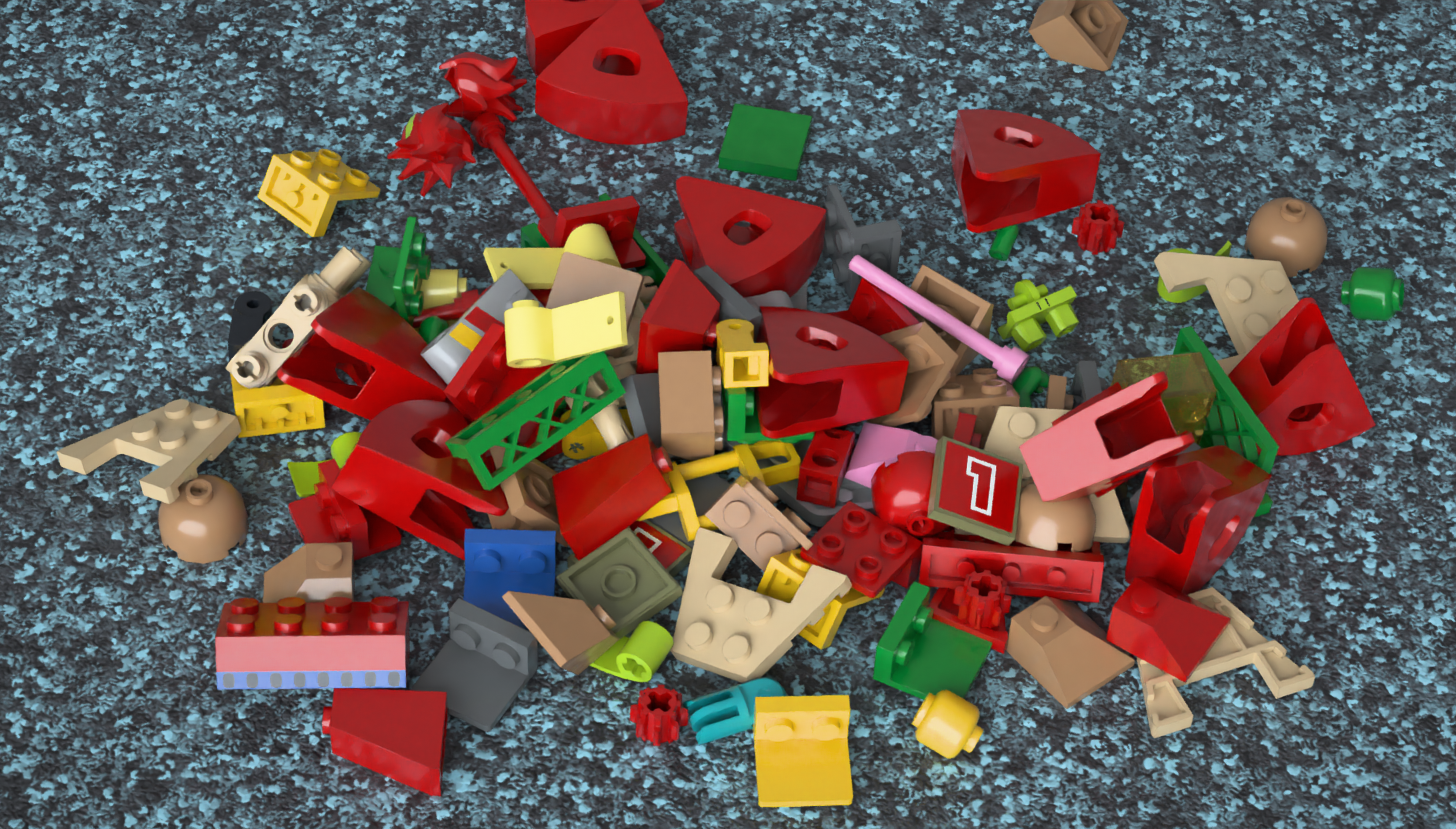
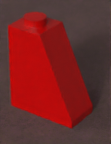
(610, 492)
(391, 733)

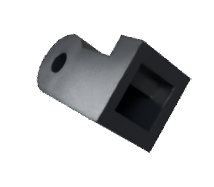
(248, 316)

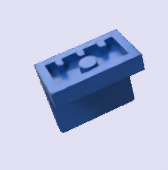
(508, 562)

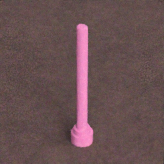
(1006, 360)

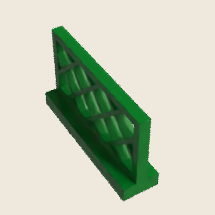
(1229, 400)

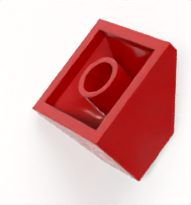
(677, 319)
(1164, 626)

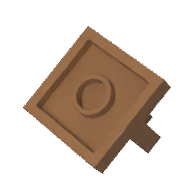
(529, 498)

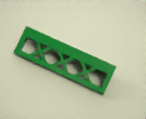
(524, 405)

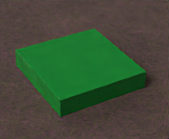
(765, 142)

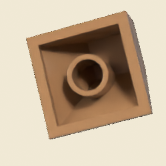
(1079, 31)
(313, 574)
(565, 627)
(1064, 650)

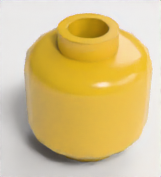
(947, 724)

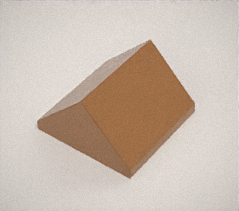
(959, 303)

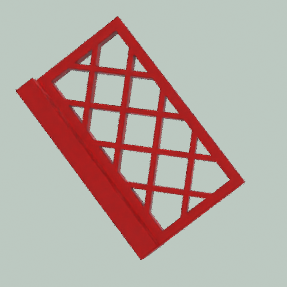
(1024, 568)

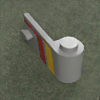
(456, 343)

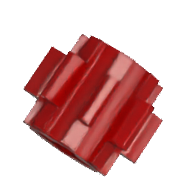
(1097, 227)
(982, 599)
(658, 715)

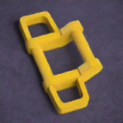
(743, 457)

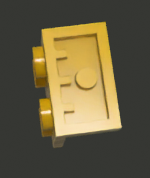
(308, 186)
(275, 409)
(783, 580)
(802, 751)

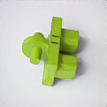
(1036, 308)

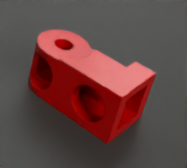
(825, 467)

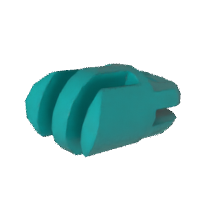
(729, 709)

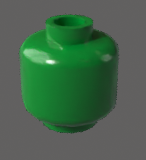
(1373, 293)

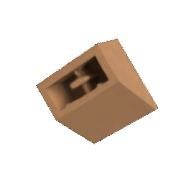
(690, 404)

